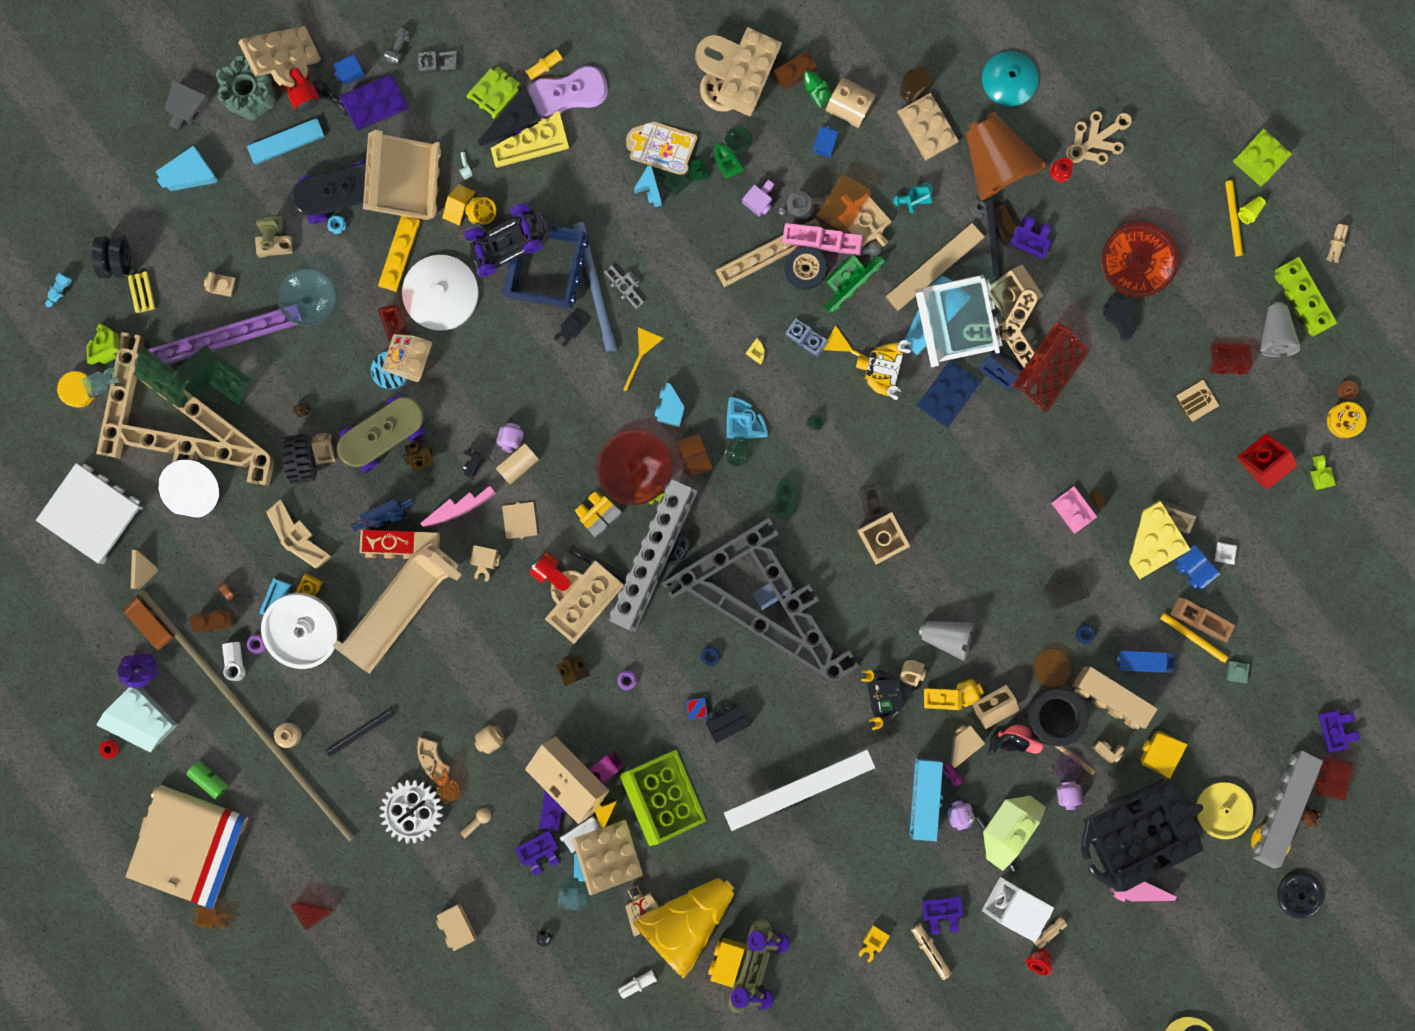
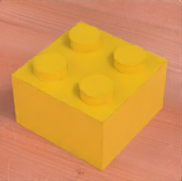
(727, 963)

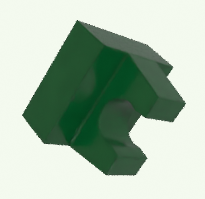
(697, 170)

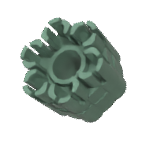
(233, 83)

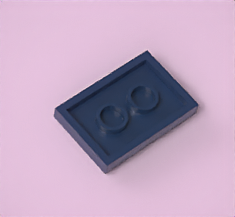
(948, 393)

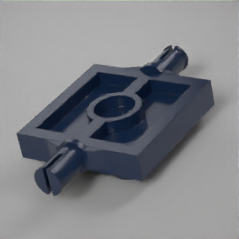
(380, 516)

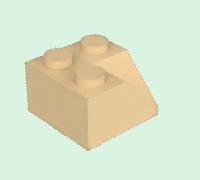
(883, 538)

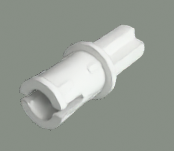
(637, 984)

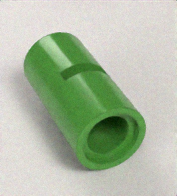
(207, 779)

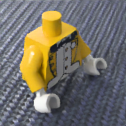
(884, 367)

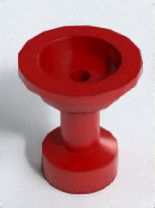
(1061, 169)

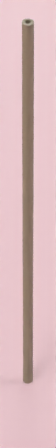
(246, 715)

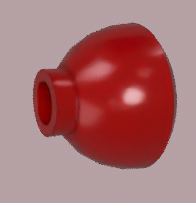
(1040, 962)

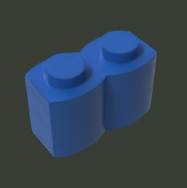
(1196, 567)

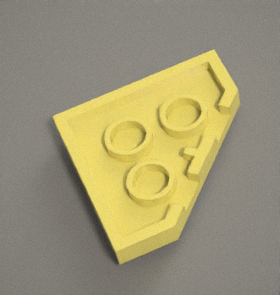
(1156, 541)

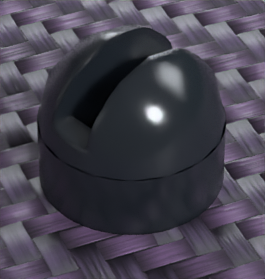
(543, 940)

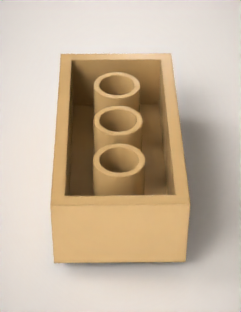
(1114, 697)

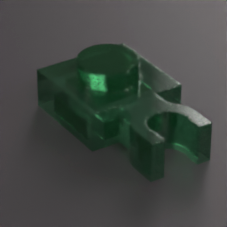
(673, 181)

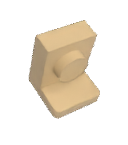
(219, 284)
(323, 448)
(1104, 750)

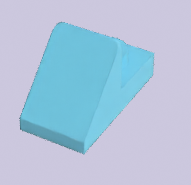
(648, 182)

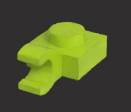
(1322, 476)

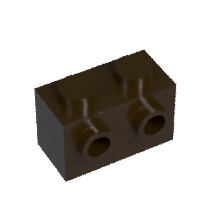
(915, 84)

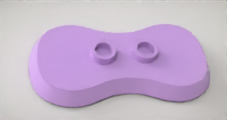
(580, 88)

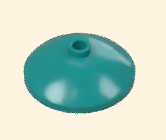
(1002, 87)

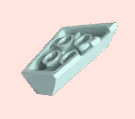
(138, 719)

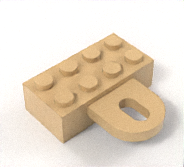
(742, 67)

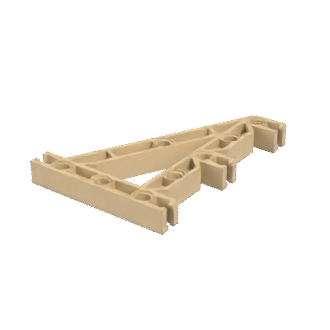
(241, 448)

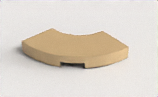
(430, 758)

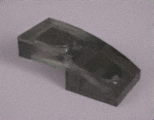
(438, 62)

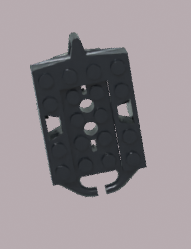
(1117, 826)

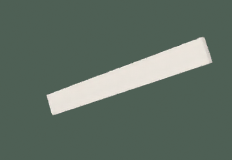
(799, 790)

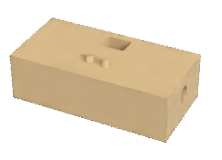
(567, 779)

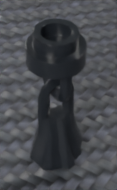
(321, 88)

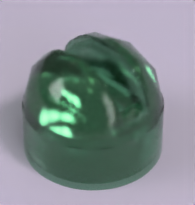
(815, 422)

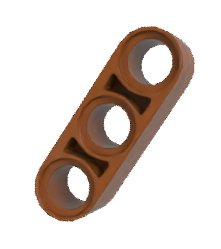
(147, 623)

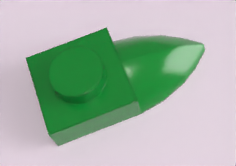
(817, 88)
(726, 161)

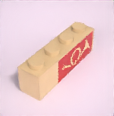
(395, 543)

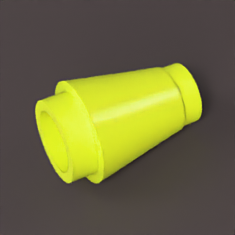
(1251, 210)

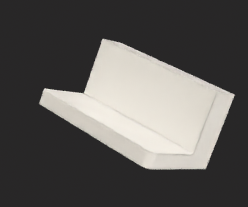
(587, 826)

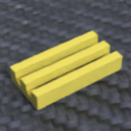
(134, 294)

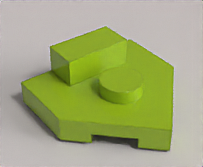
(104, 346)

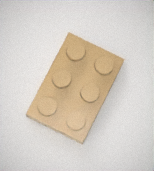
(928, 126)

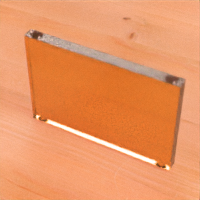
(844, 203)

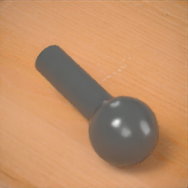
(874, 248)

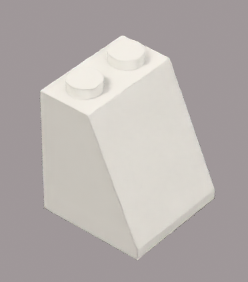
(1017, 909)

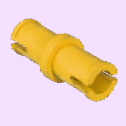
(544, 65)

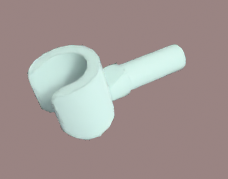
(466, 171)

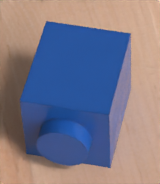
(348, 70)
(825, 141)

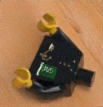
(885, 696)

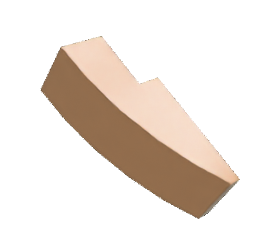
(1202, 619)

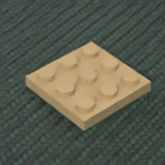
(607, 857)

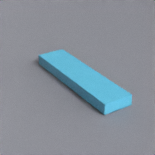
(285, 141)

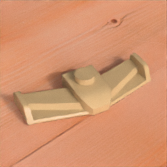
(295, 536)

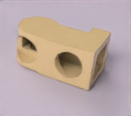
(282, 246)

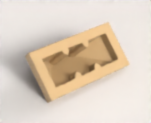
(141, 570)

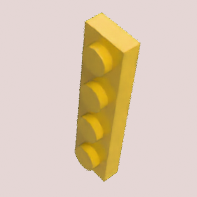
(399, 253)

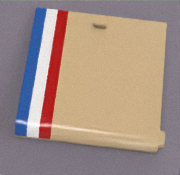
(187, 845)

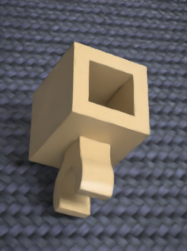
(484, 559)

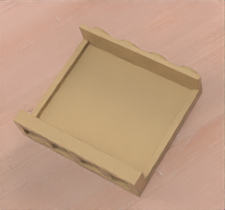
(401, 176)

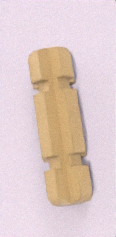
(1050, 932)

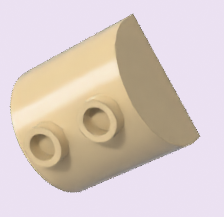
(850, 102)

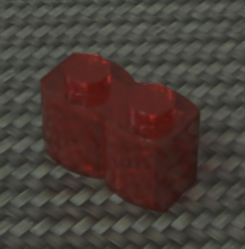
(1334, 778)

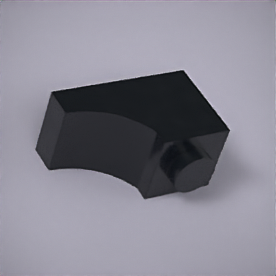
(1120, 314)

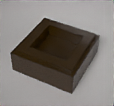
(1098, 499)

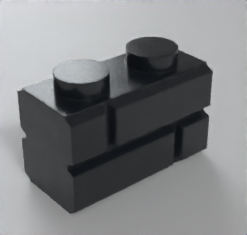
(727, 723)

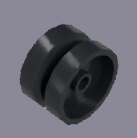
(111, 257)

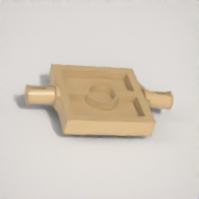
(870, 223)

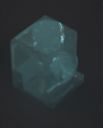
(571, 899)

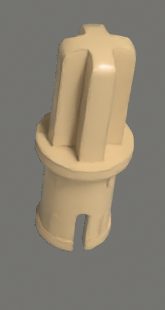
(1337, 243)

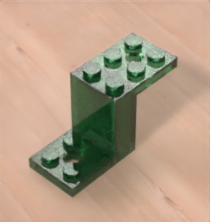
(192, 376)

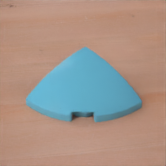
(739, 414)

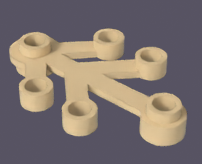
(1095, 139)

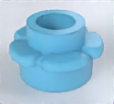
(336, 229)

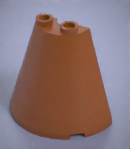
(999, 155)

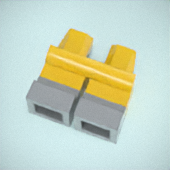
(592, 520)

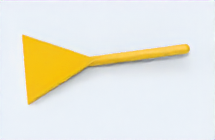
(646, 342)
(839, 343)

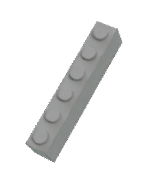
(1287, 809)

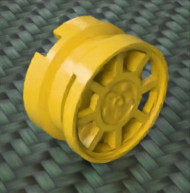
(480, 210)

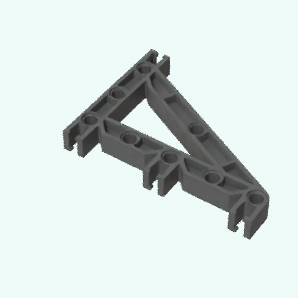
(814, 655)

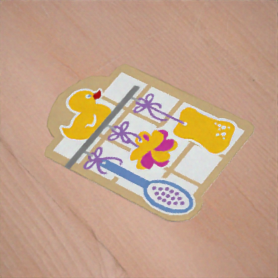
(661, 146)

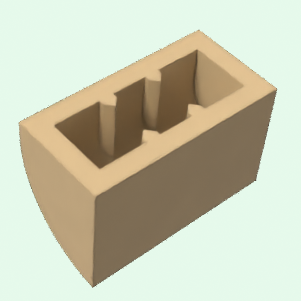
(517, 464)

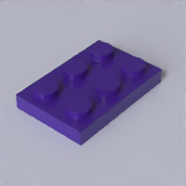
(374, 102)

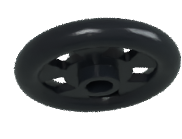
(1289, 907)

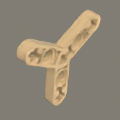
(1017, 324)

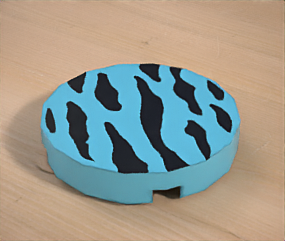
(383, 378)

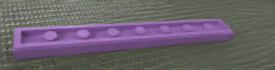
(222, 336)

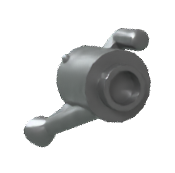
(801, 205)

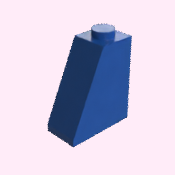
(1146, 661)

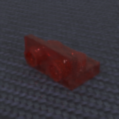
(1230, 359)

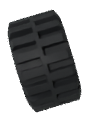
(298, 458)

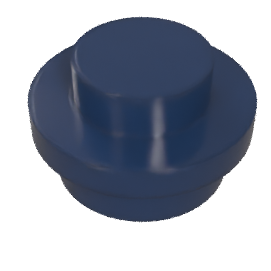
(1085, 634)
(710, 656)

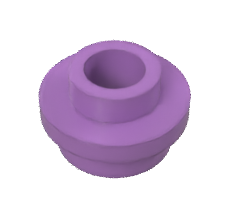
(250, 644)
(627, 674)

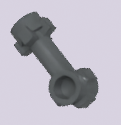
(393, 55)

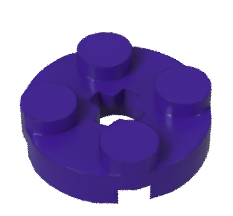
(129, 664)

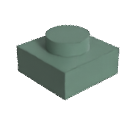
(1237, 672)

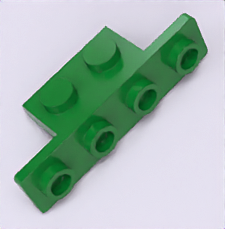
(848, 278)

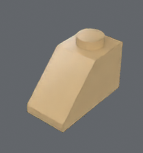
(964, 744)

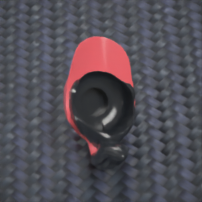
(1014, 739)

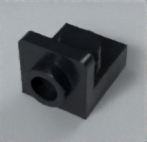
(472, 466)

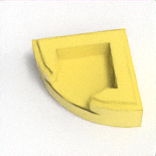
(756, 351)

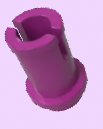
(952, 775)

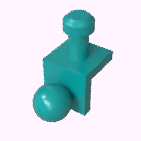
(915, 196)

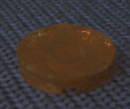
(1051, 668)

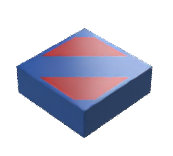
(696, 708)

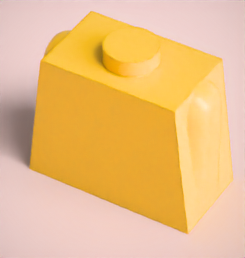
(1162, 753)

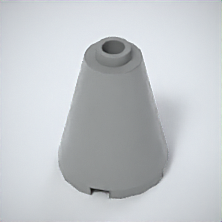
(1279, 332)
(948, 636)

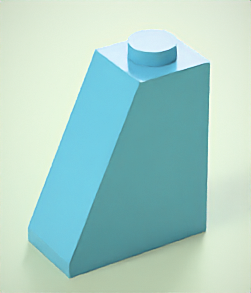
(186, 171)

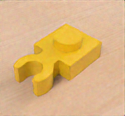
(875, 940)

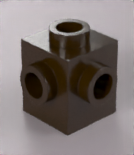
(418, 455)
(572, 669)

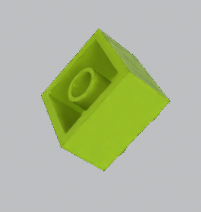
(1262, 157)

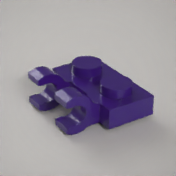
(1030, 242)
(1333, 730)
(536, 848)
(942, 909)

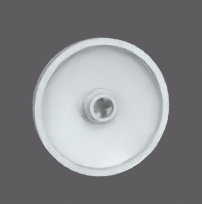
(440, 292)
(299, 630)

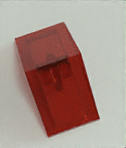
(392, 320)
(309, 914)

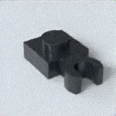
(571, 327)

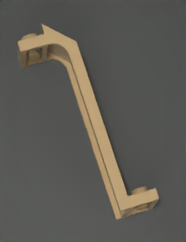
(397, 606)

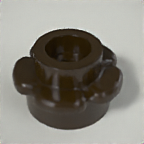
(301, 409)

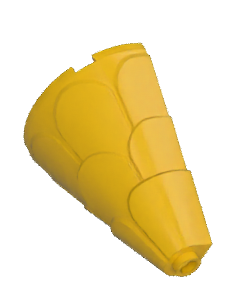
(686, 923)

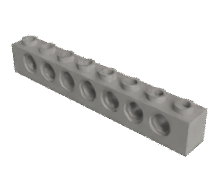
(662, 551)

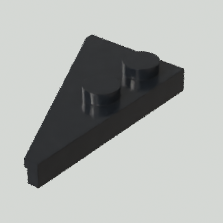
(516, 116)

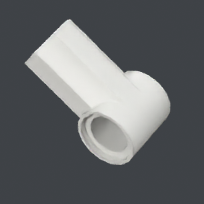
(232, 659)

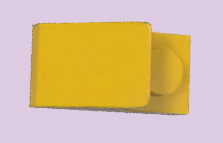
(604, 812)

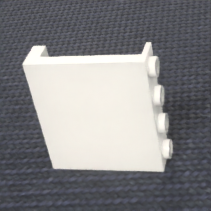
(89, 512)

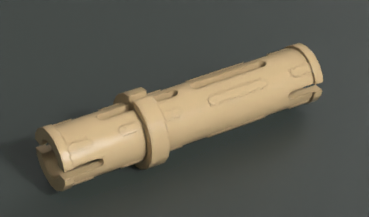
(919, 932)

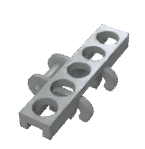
(630, 288)

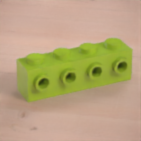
(1305, 297)

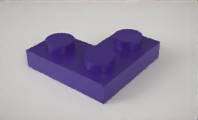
(550, 813)

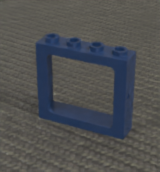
(514, 268)

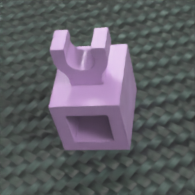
(758, 199)

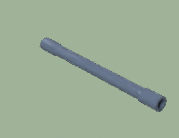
(607, 335)

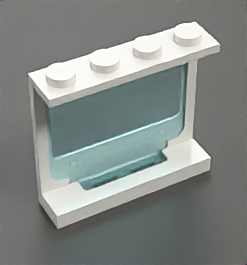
(958, 319)

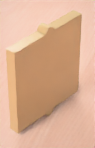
(519, 520)

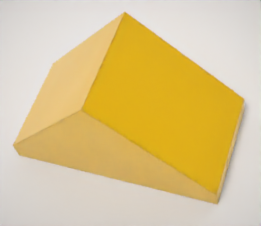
(457, 203)

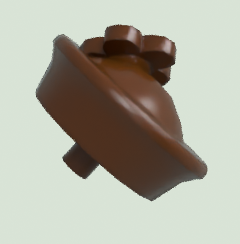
(1310, 817)

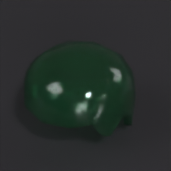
(744, 140)

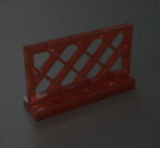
(1043, 359)

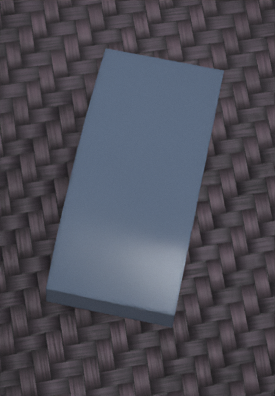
(806, 337)

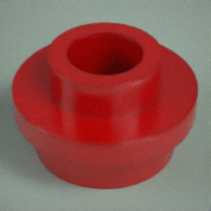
(114, 749)

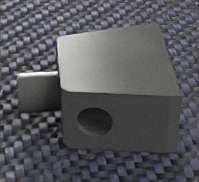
(184, 105)

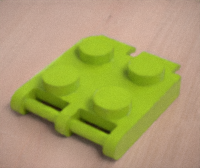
(495, 91)

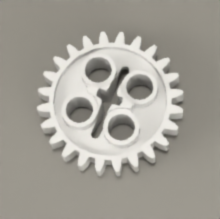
(401, 797)

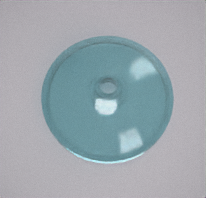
(306, 284)

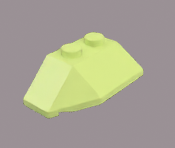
(1011, 829)

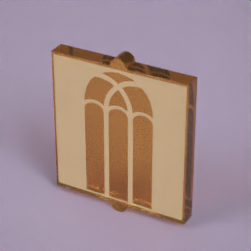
(1197, 401)

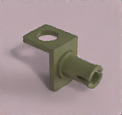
(269, 229)

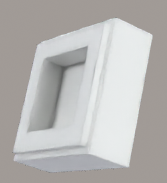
(1225, 553)

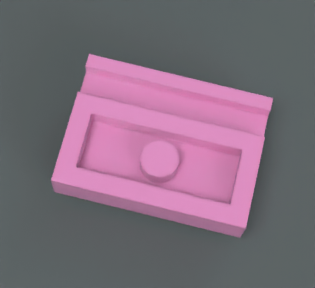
(1074, 510)

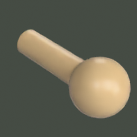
(482, 816)

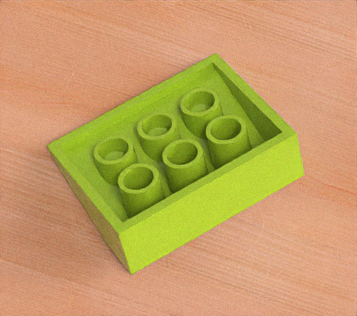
(662, 798)

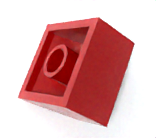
(1267, 461)

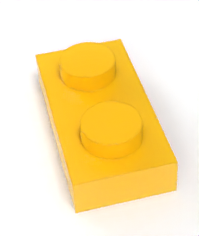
(943, 698)

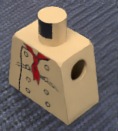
(639, 906)

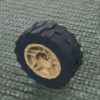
(811, 258)

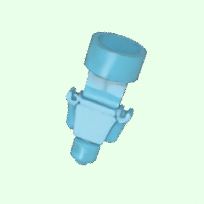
(55, 291)

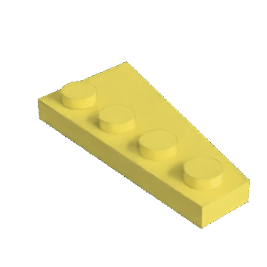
(538, 140)

